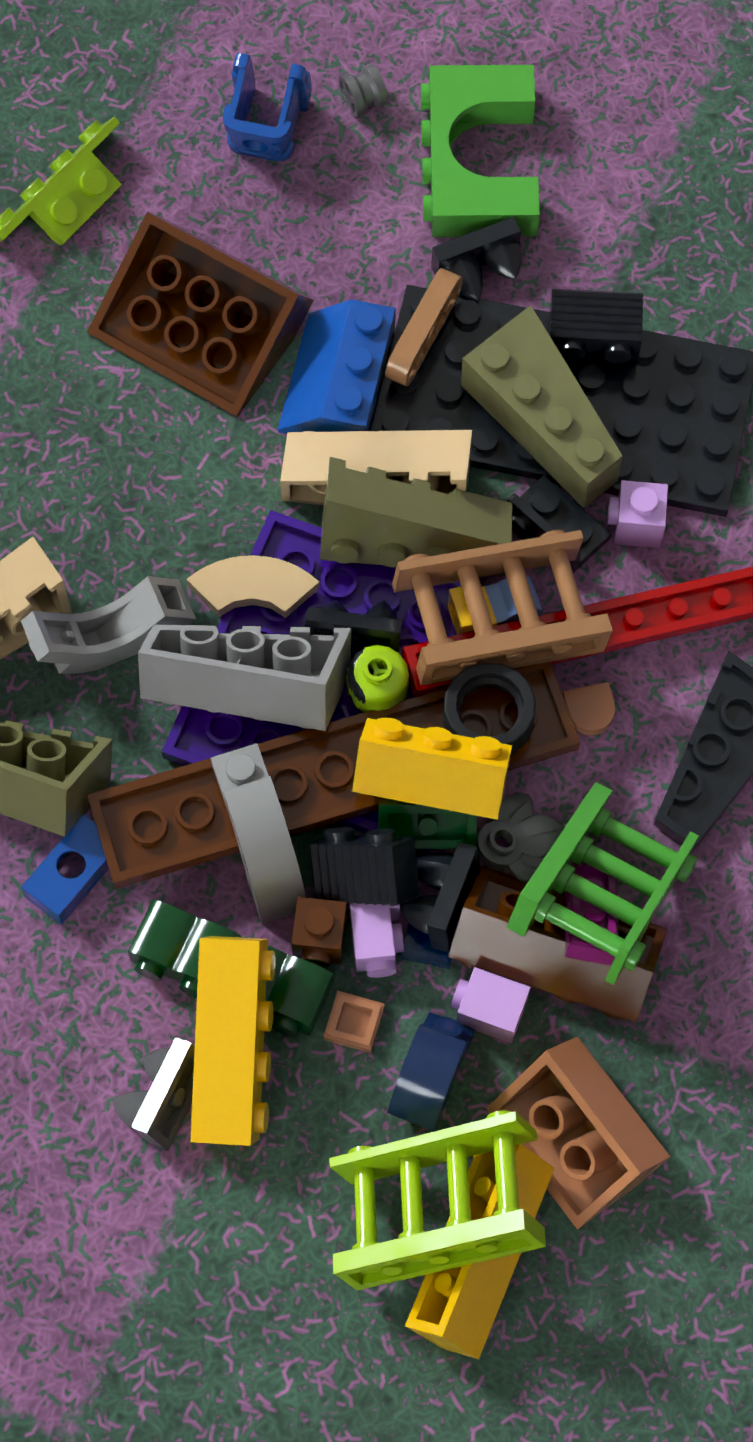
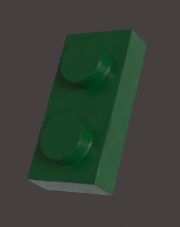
(427, 825)

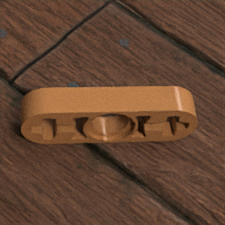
(424, 327)

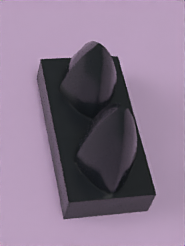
(492, 245)
(373, 628)
(454, 878)

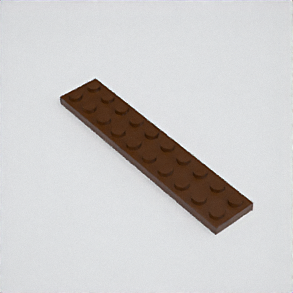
(183, 819)

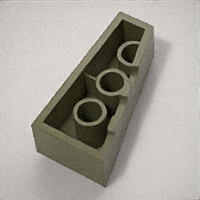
(542, 406)
(389, 520)
(50, 776)

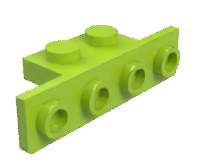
(70, 193)

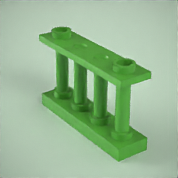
(558, 875)

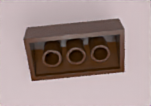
(540, 955)

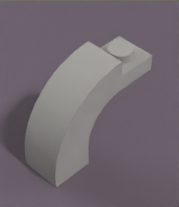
(109, 633)
(260, 832)

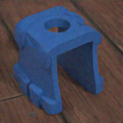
(274, 142)

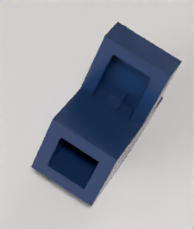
(430, 1070)

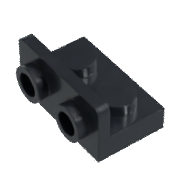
(548, 508)

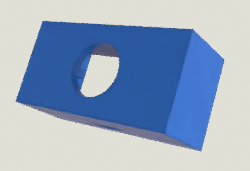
(62, 895)

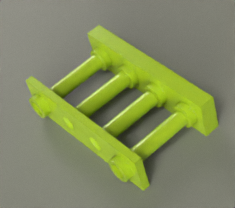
(462, 1239)

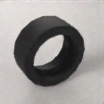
(491, 676)

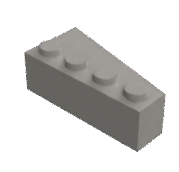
(247, 672)

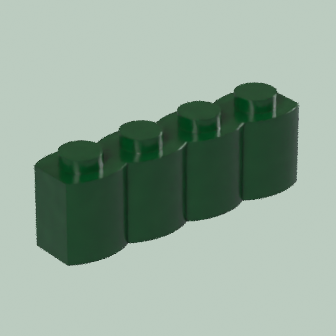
(170, 948)

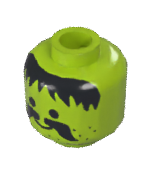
(377, 678)

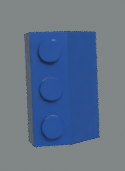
(339, 368)

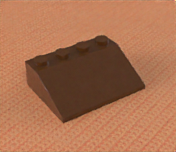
(198, 314)

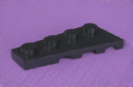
(716, 757)

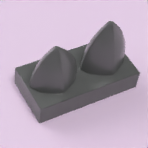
(161, 1109)

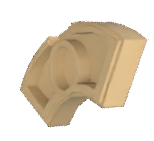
(255, 582)

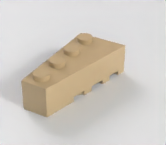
(404, 455)
(27, 585)

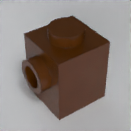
(319, 931)

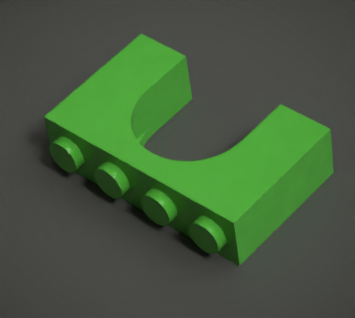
(456, 102)

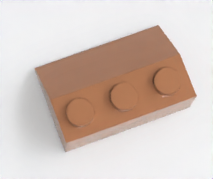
(582, 1130)

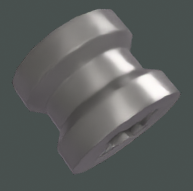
(363, 90)

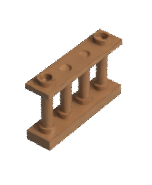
(530, 644)

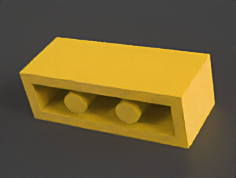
(432, 767)

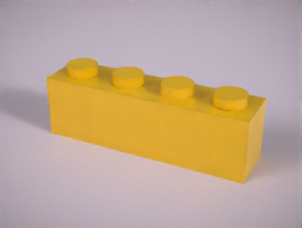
(231, 1040)
(461, 1303)

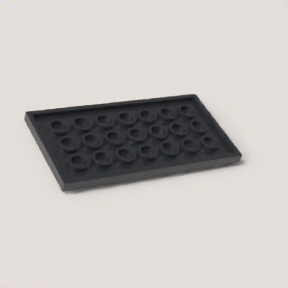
(669, 412)

